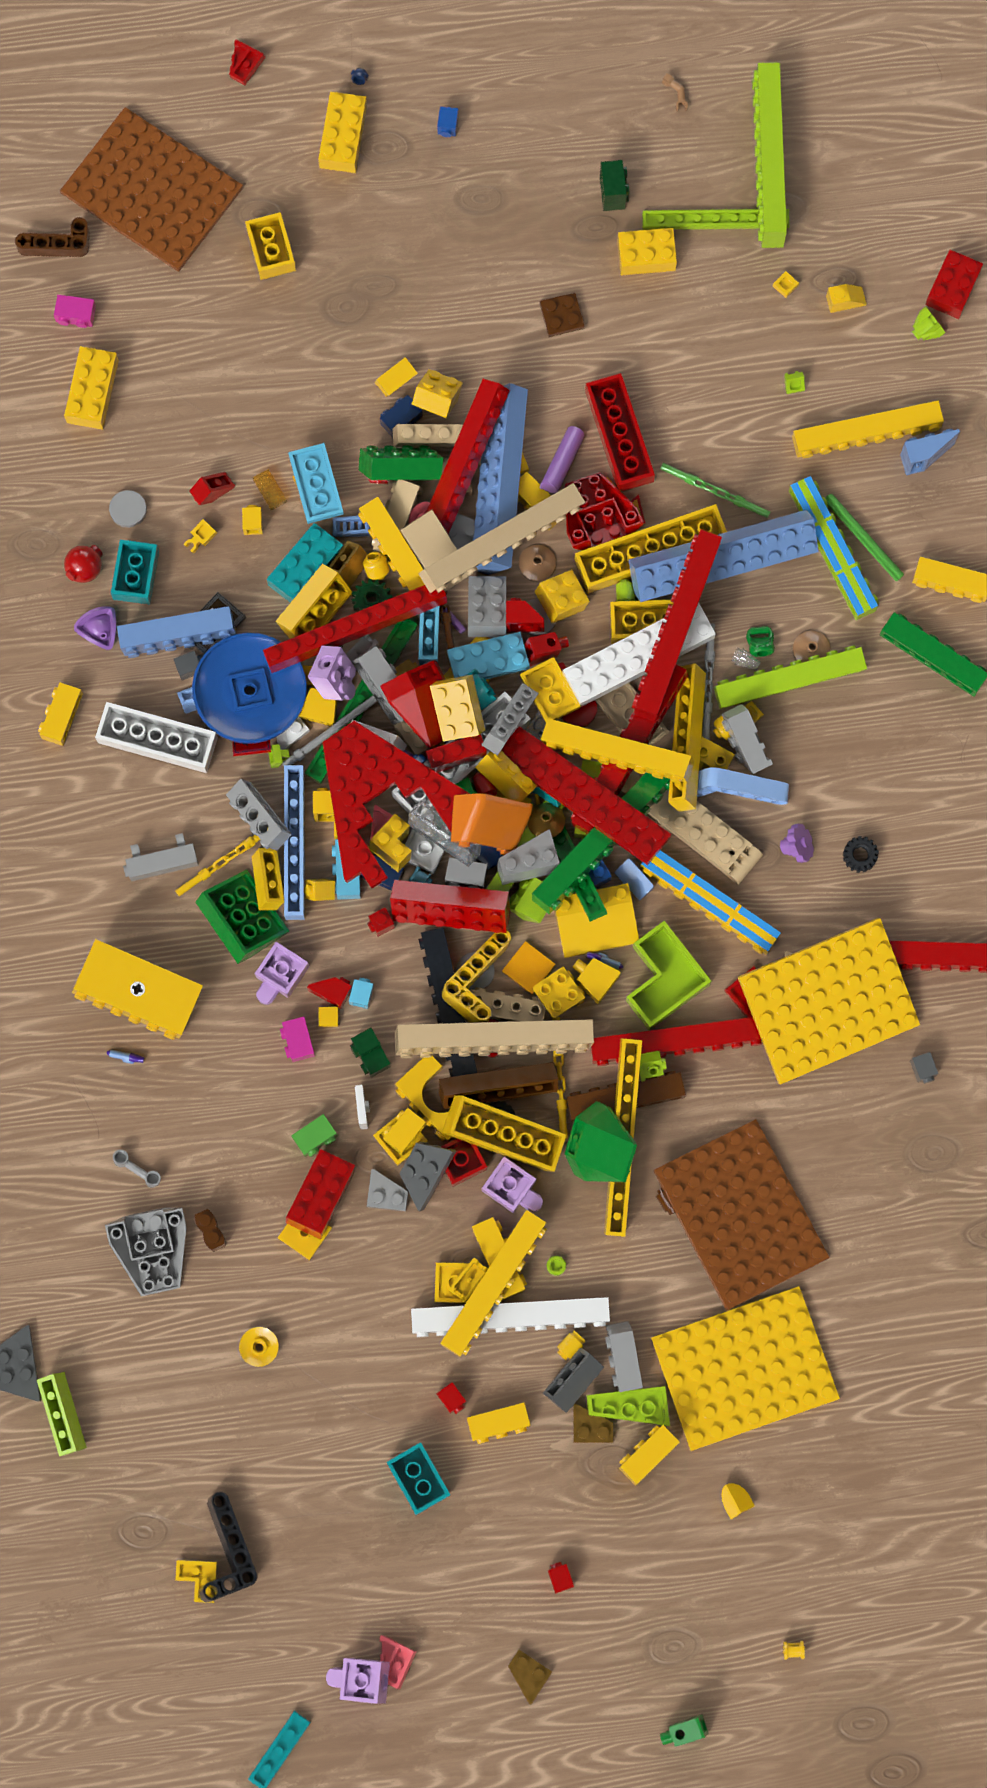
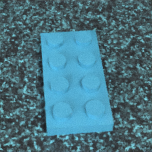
(315, 483)
(490, 657)

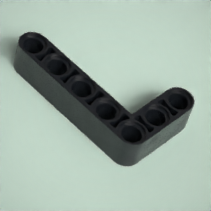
(230, 1551)

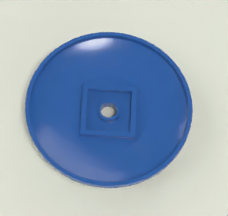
(225, 675)

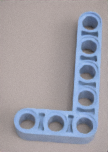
(742, 785)

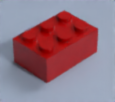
(954, 284)

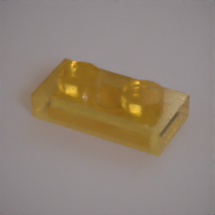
(269, 489)

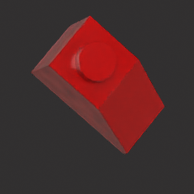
(211, 488)
(332, 990)

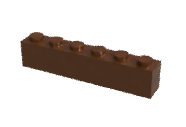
(500, 1084)
(650, 1092)

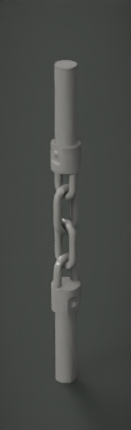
(709, 657)

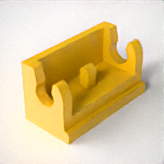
(395, 377)
(468, 1280)

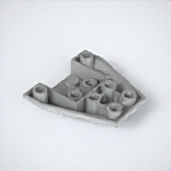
(150, 1248)

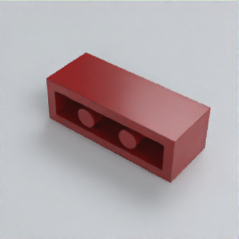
(456, 753)

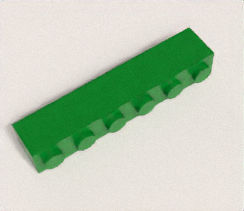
(934, 654)

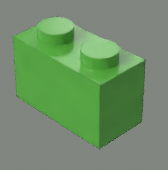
(314, 1136)

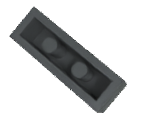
(573, 1380)

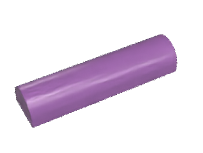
(562, 459)

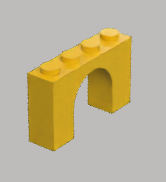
(412, 1088)

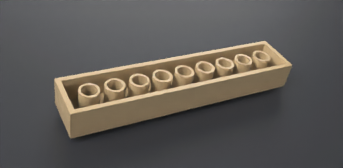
(493, 1038)

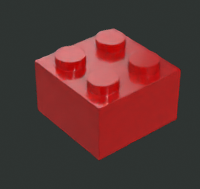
(465, 1163)

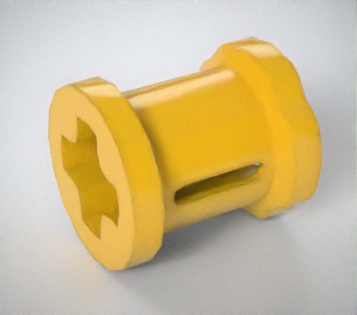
(793, 1650)

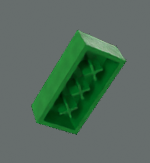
(400, 463)

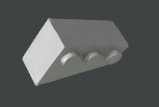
(745, 739)
(529, 860)
(623, 1356)

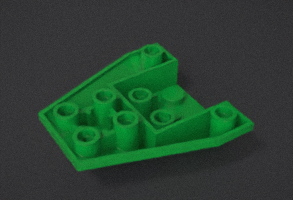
(600, 1146)

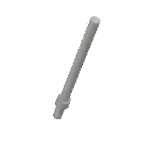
(299, 754)

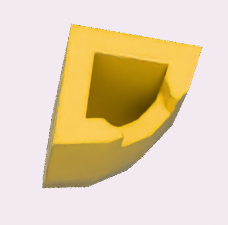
(736, 1500)

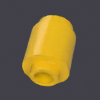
(570, 1345)

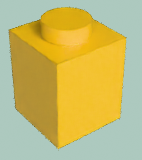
(252, 520)
(319, 889)

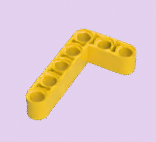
(472, 974)

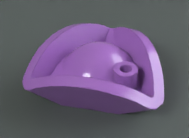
(98, 626)

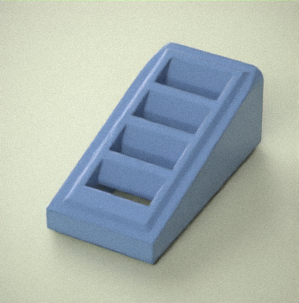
(352, 533)

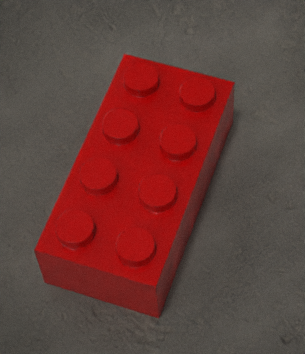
(320, 1194)

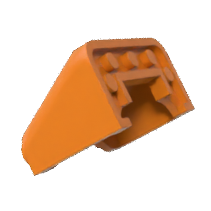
(489, 821)

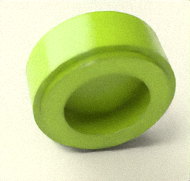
(556, 1265)

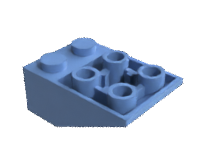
(923, 452)

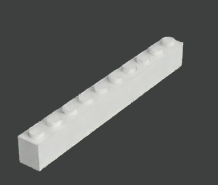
(518, 1316)

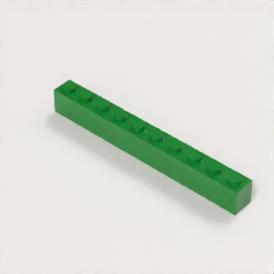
(593, 848)

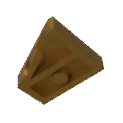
(590, 1428)
(529, 1675)

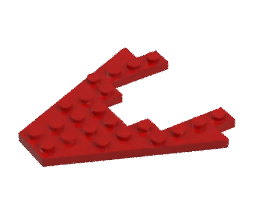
(359, 770)

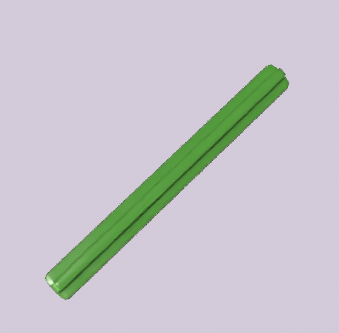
(864, 537)

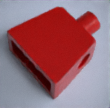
(544, 647)

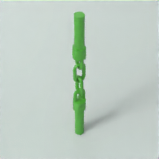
(738, 501)

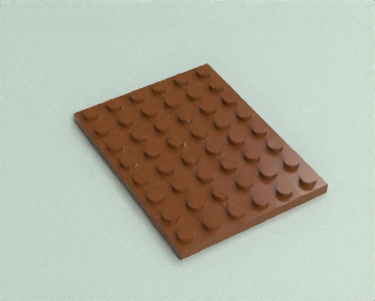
(151, 189)
(741, 1214)

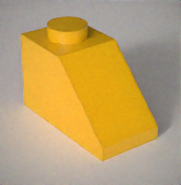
(845, 297)

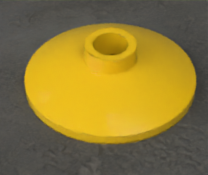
(248, 1346)

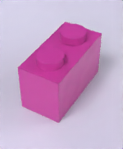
(74, 311)
(297, 1038)

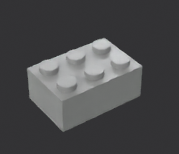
(486, 606)

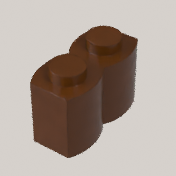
(211, 1233)

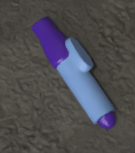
(604, 958)
(126, 1057)

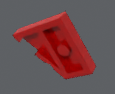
(244, 62)

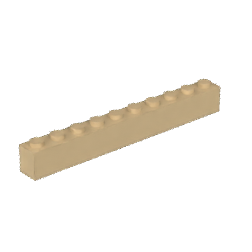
(502, 537)

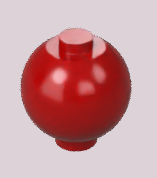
(83, 563)

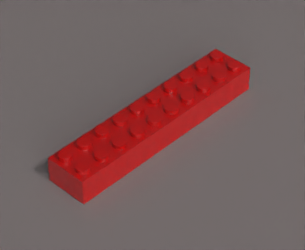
(674, 631)

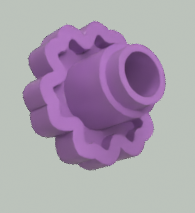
(798, 843)

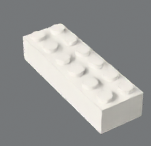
(156, 737)

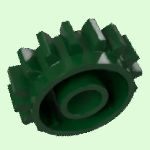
(369, 590)

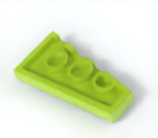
(636, 1405)

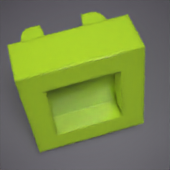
(794, 382)
(277, 756)

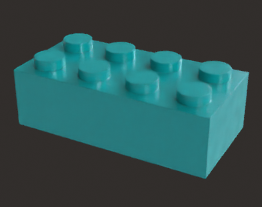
(302, 561)

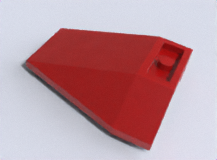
(603, 515)
(413, 700)

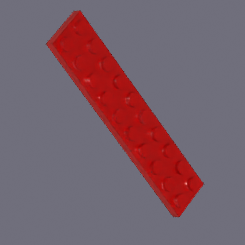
(586, 796)

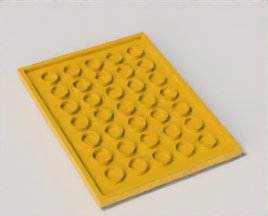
(829, 1000)
(745, 1368)

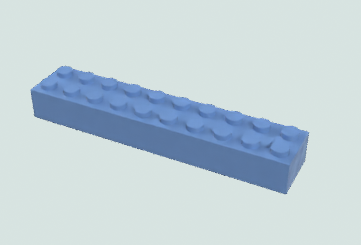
(501, 474)
(738, 553)

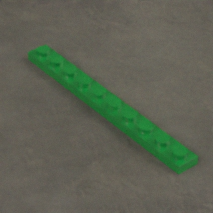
(392, 648)

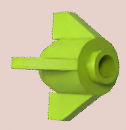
(927, 326)

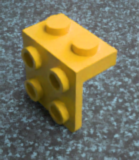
(559, 992)

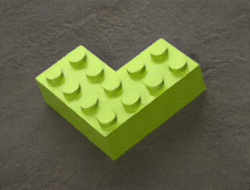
(675, 976)

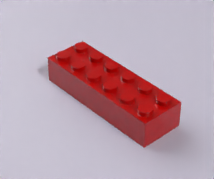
(619, 432)
(450, 906)

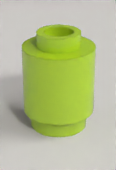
(625, 591)

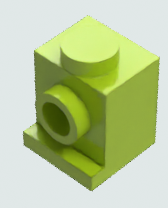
(651, 1065)

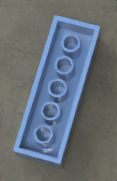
(176, 632)

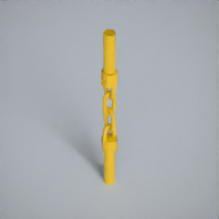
(205, 874)
(561, 1103)

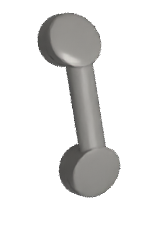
(121, 1159)

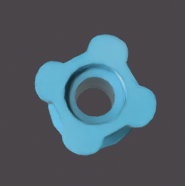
(419, 876)

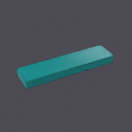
(279, 1750)

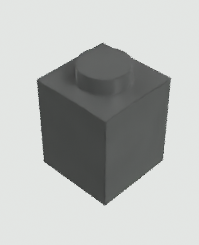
(187, 664)
(924, 1068)

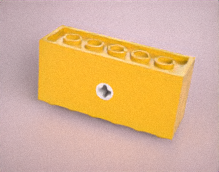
(163, 996)

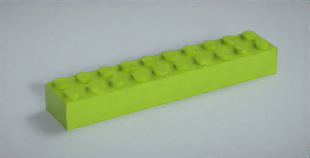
(769, 155)

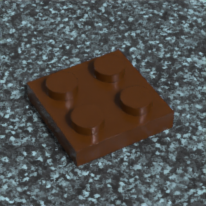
(562, 314)

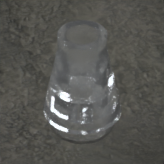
(745, 659)

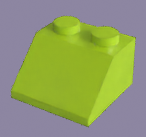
(522, 904)

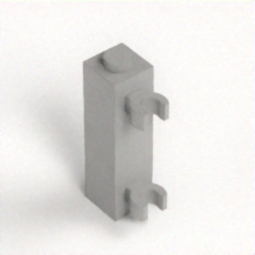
(160, 862)

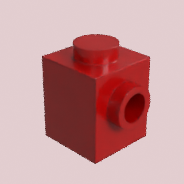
(380, 922)

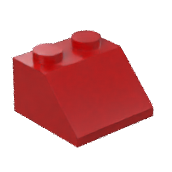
(522, 617)

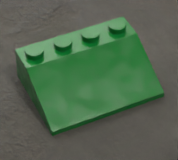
(235, 917)

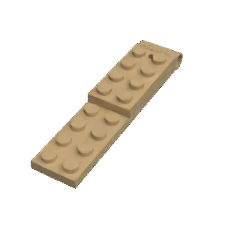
(705, 835)

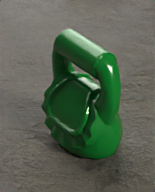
(760, 646)

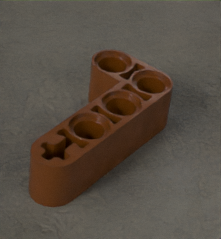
(52, 240)

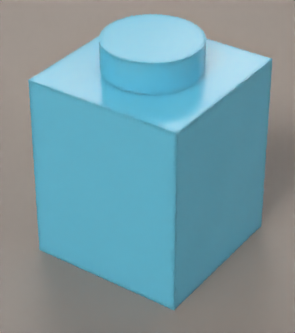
(361, 993)

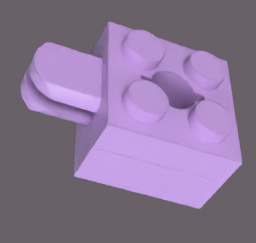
(333, 674)
(279, 973)
(512, 1187)
(361, 1680)

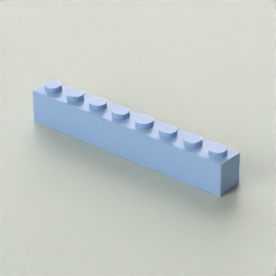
(295, 845)

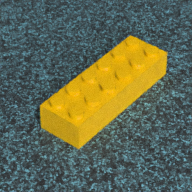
(504, 1133)

